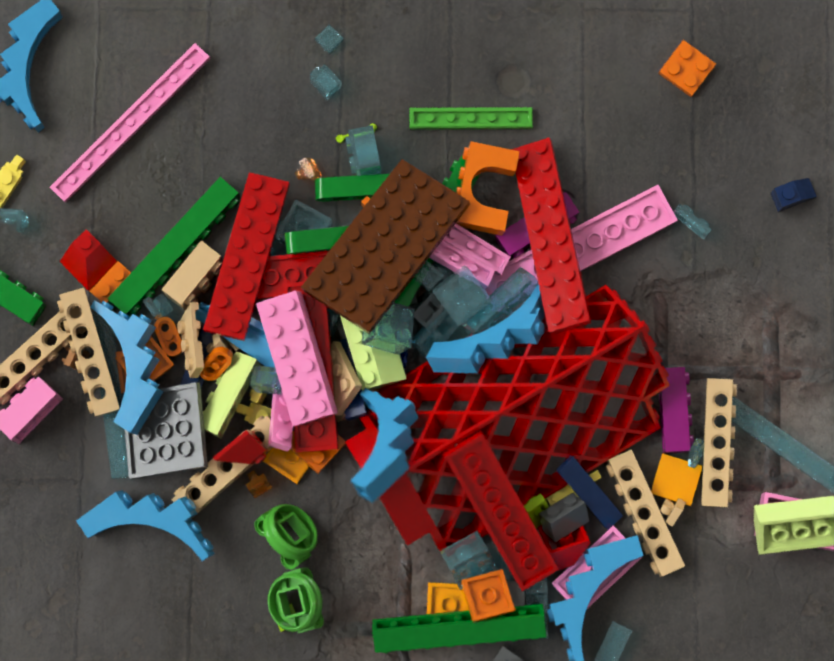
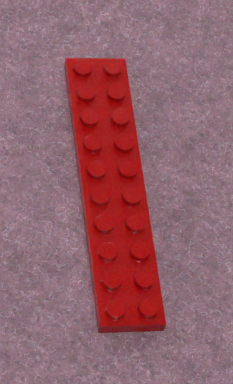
(551, 238)

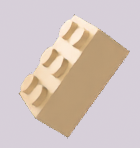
(193, 276)

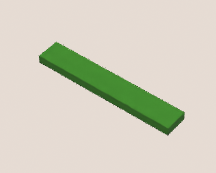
(471, 118)

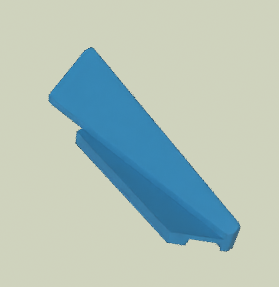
(255, 342)

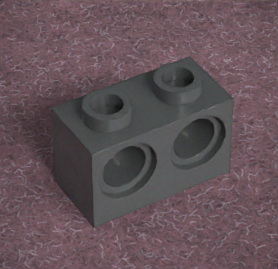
(427, 309)

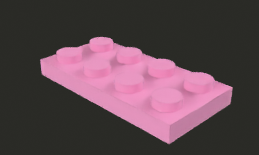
(580, 567)

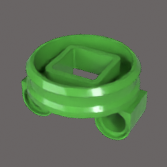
(292, 552)
(310, 597)

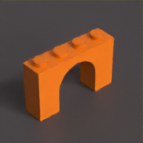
(481, 159)

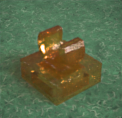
(308, 170)
(258, 484)

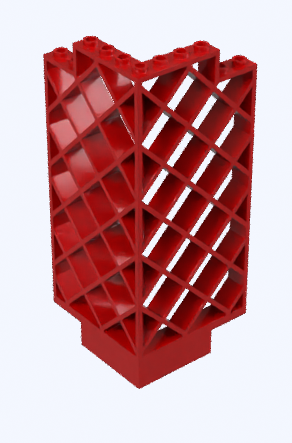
(521, 400)

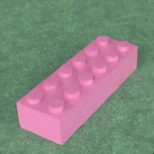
(297, 358)

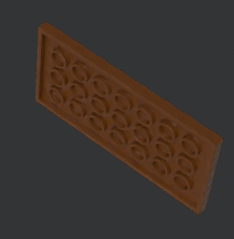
(385, 246)

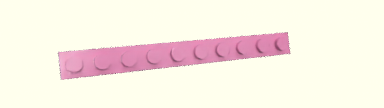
(130, 122)

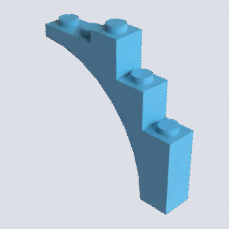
(27, 32)
(497, 342)
(140, 391)
(393, 439)
(148, 511)
(571, 612)

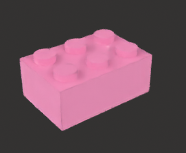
(28, 409)

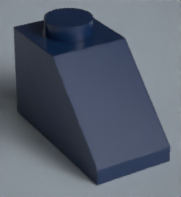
(792, 194)

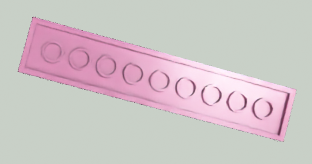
(606, 233)

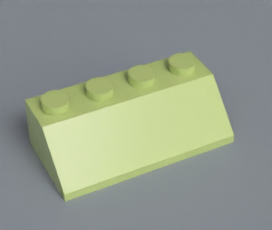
(373, 366)
(228, 394)
(794, 525)

